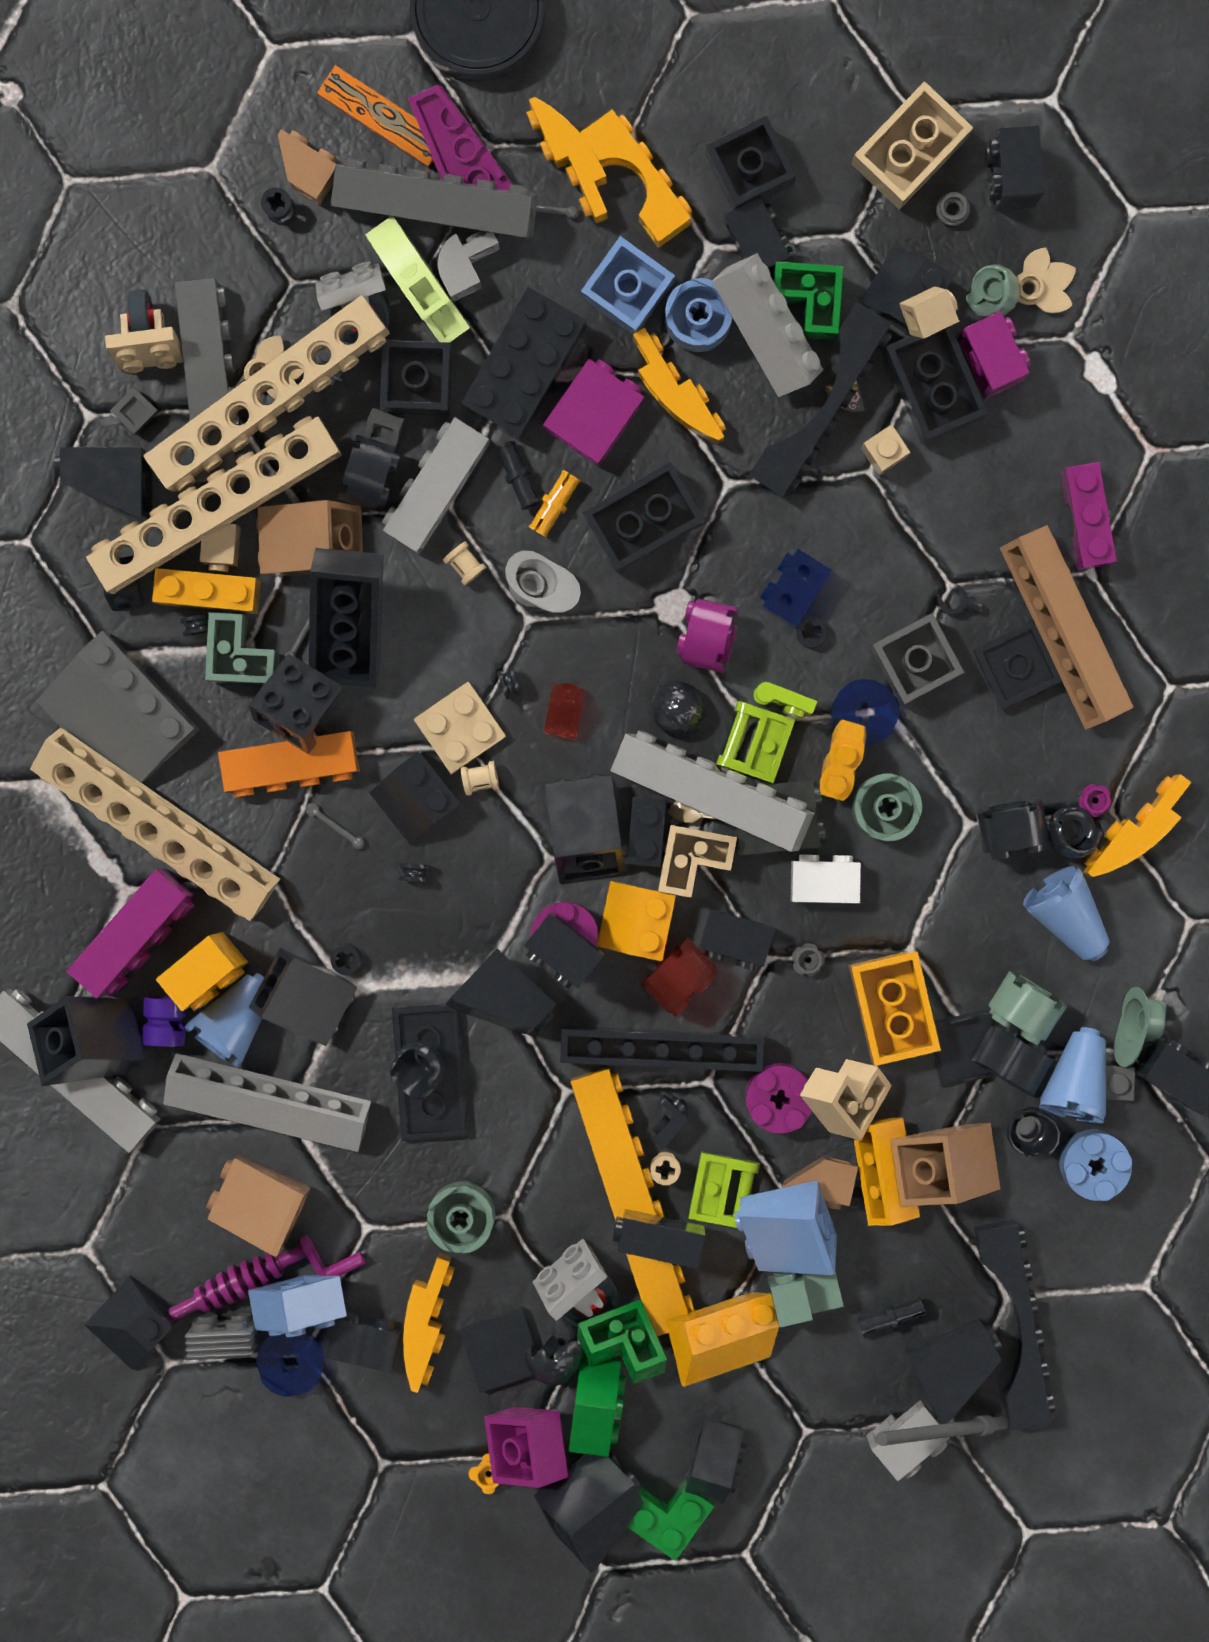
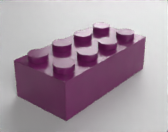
(131, 933)

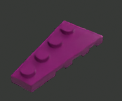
(453, 141)

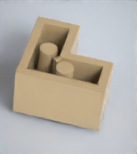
(688, 849)
(846, 1099)

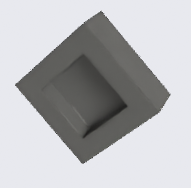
(134, 411)
(384, 427)
(1120, 1082)

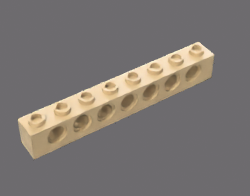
(166, 456)
(105, 554)
(147, 808)

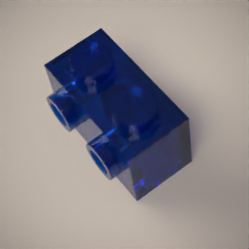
(795, 589)

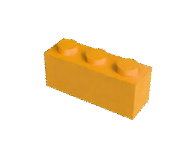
(206, 591)
(879, 1175)

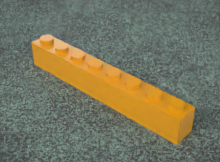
(628, 1188)

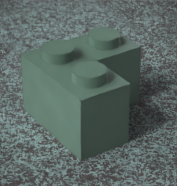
(227, 652)
(801, 1295)

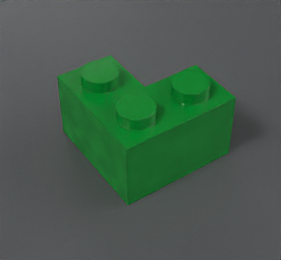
(816, 288)
(624, 1333)
(597, 1408)
(671, 1524)

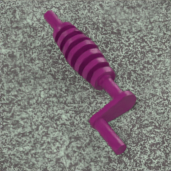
(239, 1283)

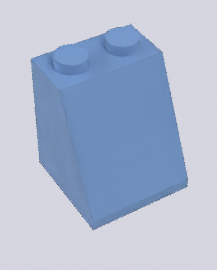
(789, 1230)

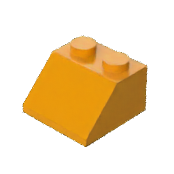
(636, 920)

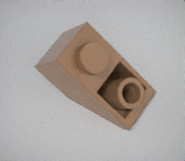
(306, 169)
(834, 1177)

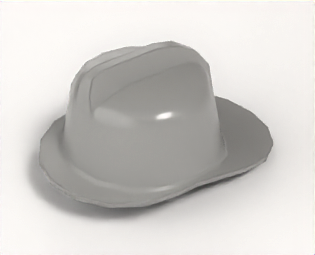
(541, 583)

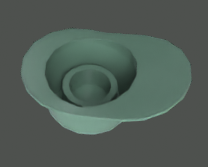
(1139, 1026)

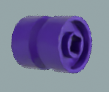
(164, 1022)

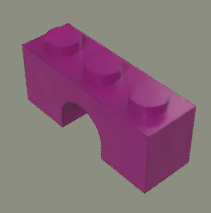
(1092, 528)

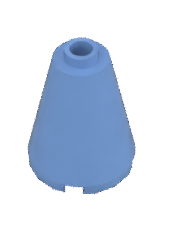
(1070, 913)
(228, 1022)
(1079, 1079)

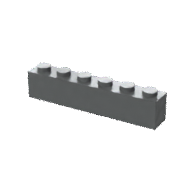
(434, 199)
(205, 354)

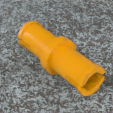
(554, 503)

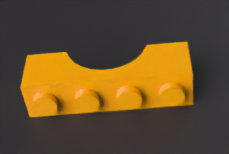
(612, 143)

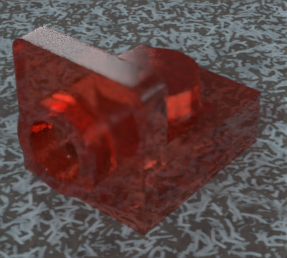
(564, 710)

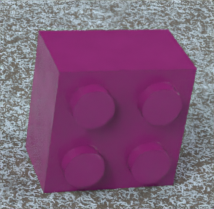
(994, 354)
(526, 1447)

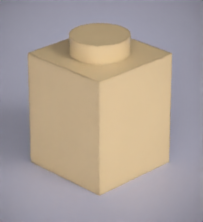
(930, 312)
(885, 450)
(221, 549)

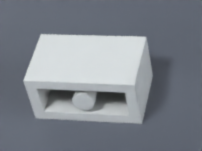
(825, 881)

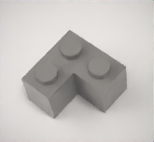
(905, 1458)

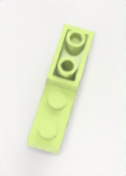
(417, 280)

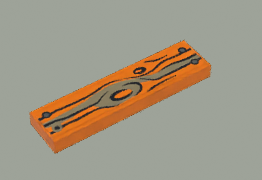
(375, 114)

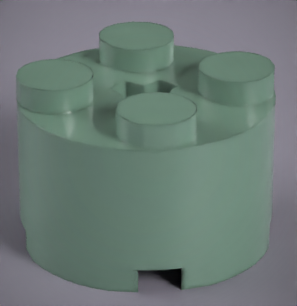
(904, 815)
(1026, 1007)
(460, 1237)

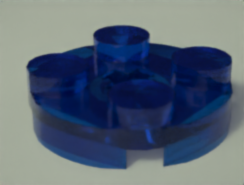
(877, 698)
(295, 1381)

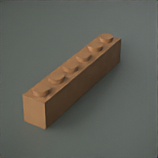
(1066, 627)

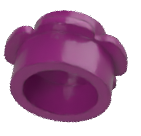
(1104, 801)

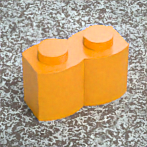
(842, 760)

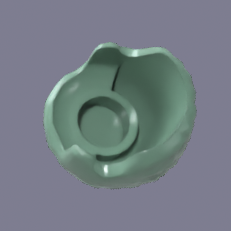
(993, 291)

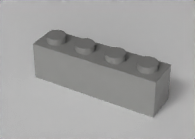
(768, 325)
(436, 485)

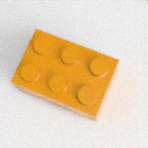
(201, 971)
(894, 1007)

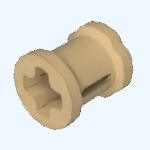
(464, 563)
(480, 778)
(672, 1176)

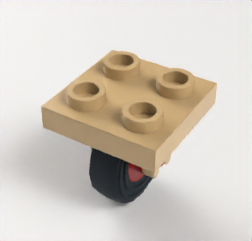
(143, 338)

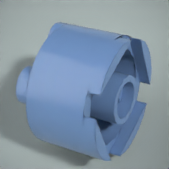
(679, 321)
(1100, 1183)

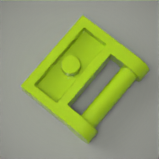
(793, 703)
(767, 744)
(713, 1185)

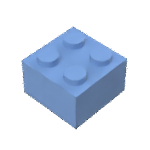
(627, 286)
(297, 1304)

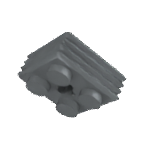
(222, 1338)

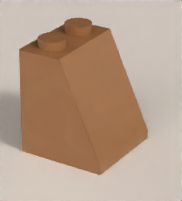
(294, 531)
(945, 1165)
(257, 1203)

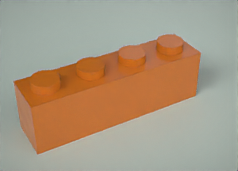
(284, 763)

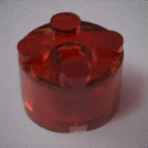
(678, 976)

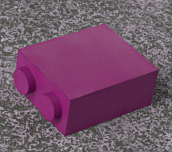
(594, 411)

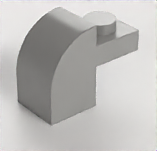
(456, 263)

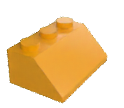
(723, 1336)

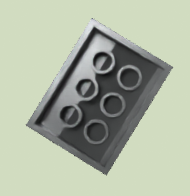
(117, 709)

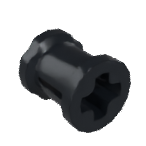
(271, 197)

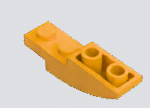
(567, 146)
(681, 401)
(1129, 840)
(421, 1333)

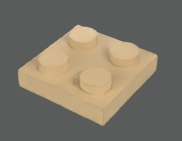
(459, 727)

